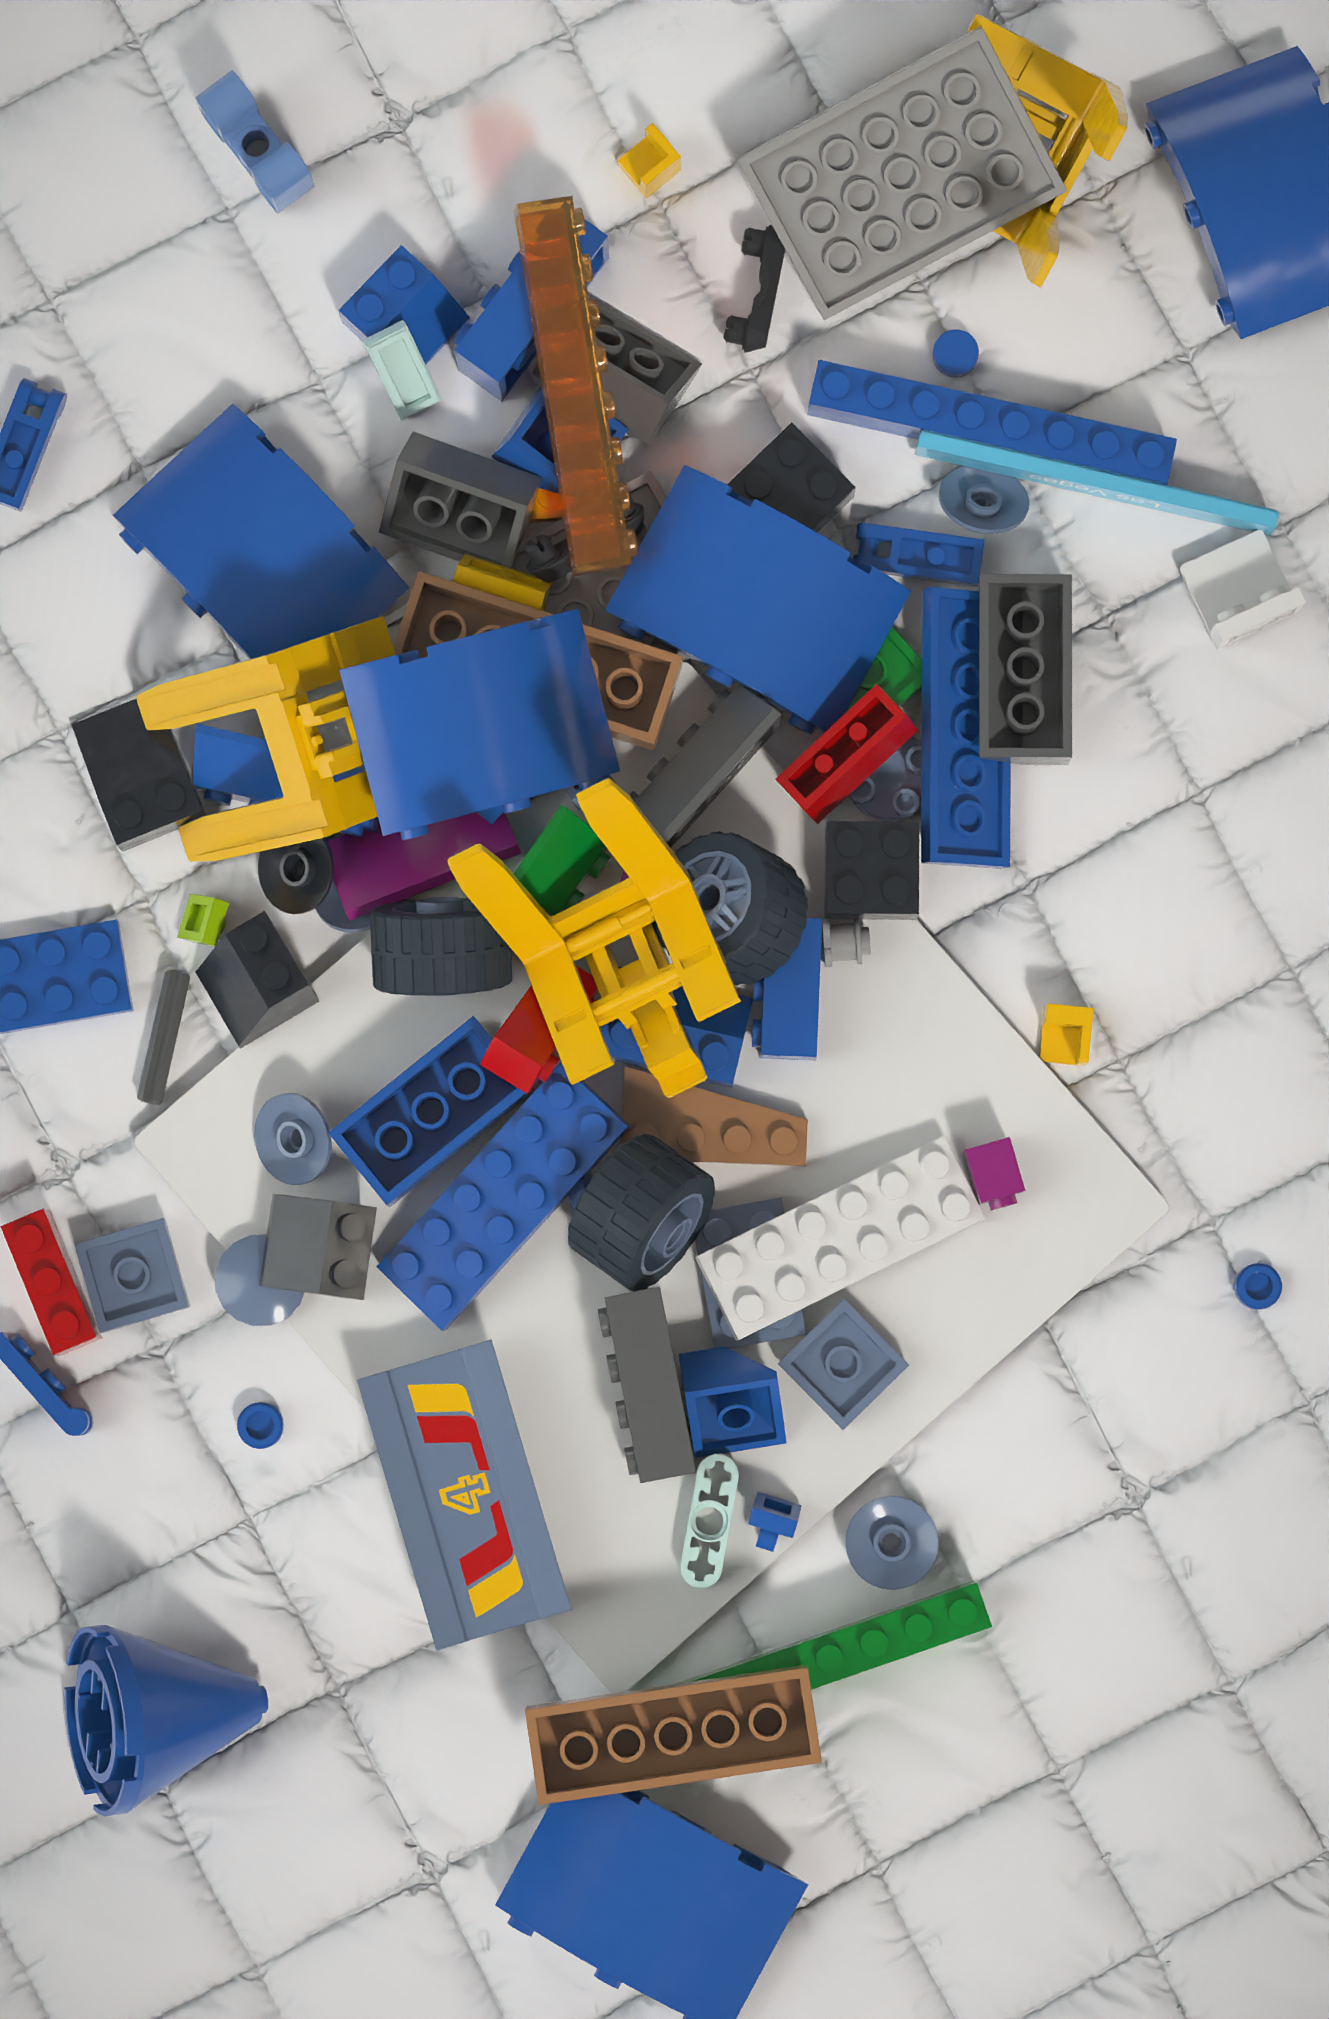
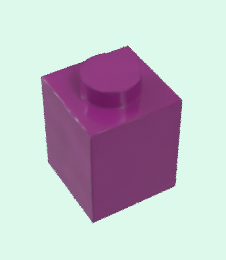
(994, 1173)

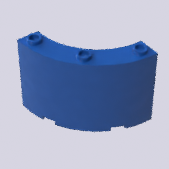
(1254, 185)
(256, 541)
(757, 600)
(480, 723)
(652, 1901)

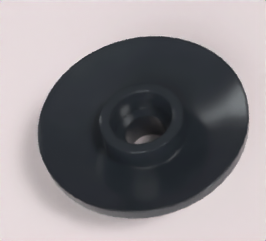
(284, 877)

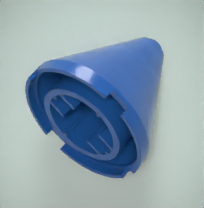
(148, 1714)

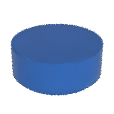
(955, 353)
(1258, 1286)
(260, 1425)

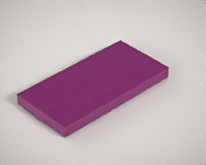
(389, 869)

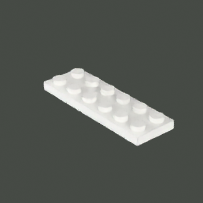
(840, 1238)

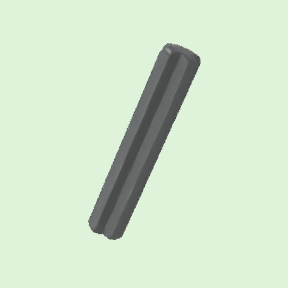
(163, 1037)

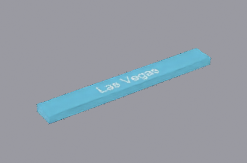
(1096, 482)

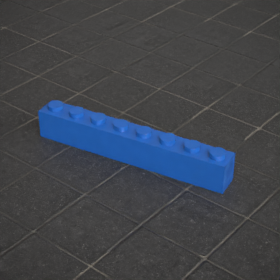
(912, 406)

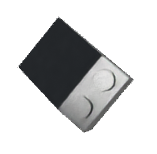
(137, 775)

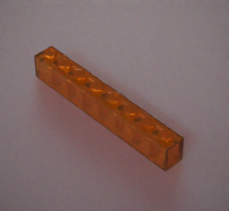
(573, 385)

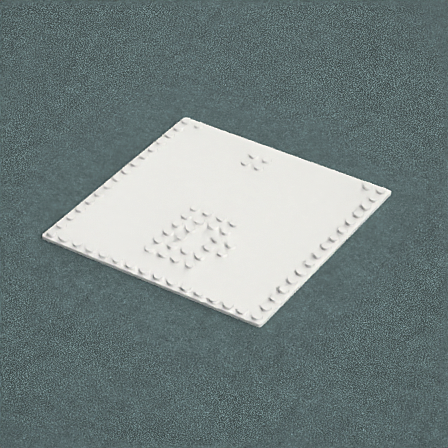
(898, 1063)

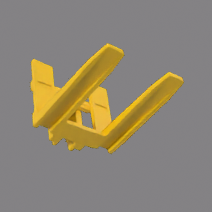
(1094, 121)
(276, 688)
(635, 993)

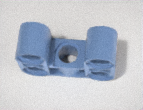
(237, 122)

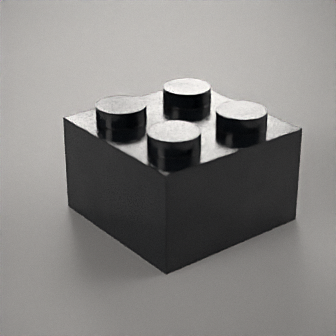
(795, 480)
(871, 870)

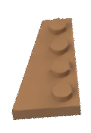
(712, 1125)

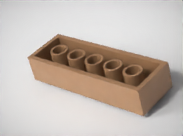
(631, 676)
(673, 1734)

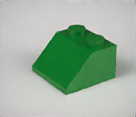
(562, 862)

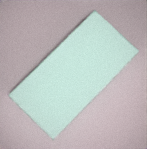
(402, 370)

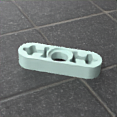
(691, 1553)

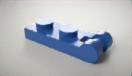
(25, 440)
(921, 554)
(43, 1385)

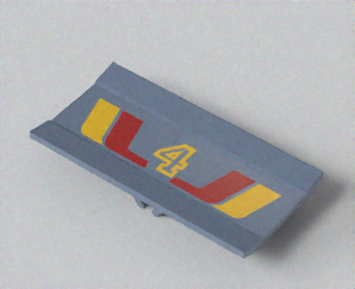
(464, 1494)

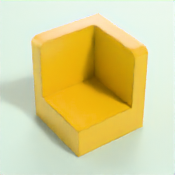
(651, 162)
(1066, 1034)

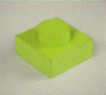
(203, 920)

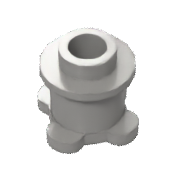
(845, 942)

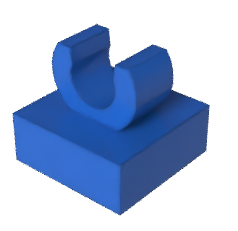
(773, 1518)

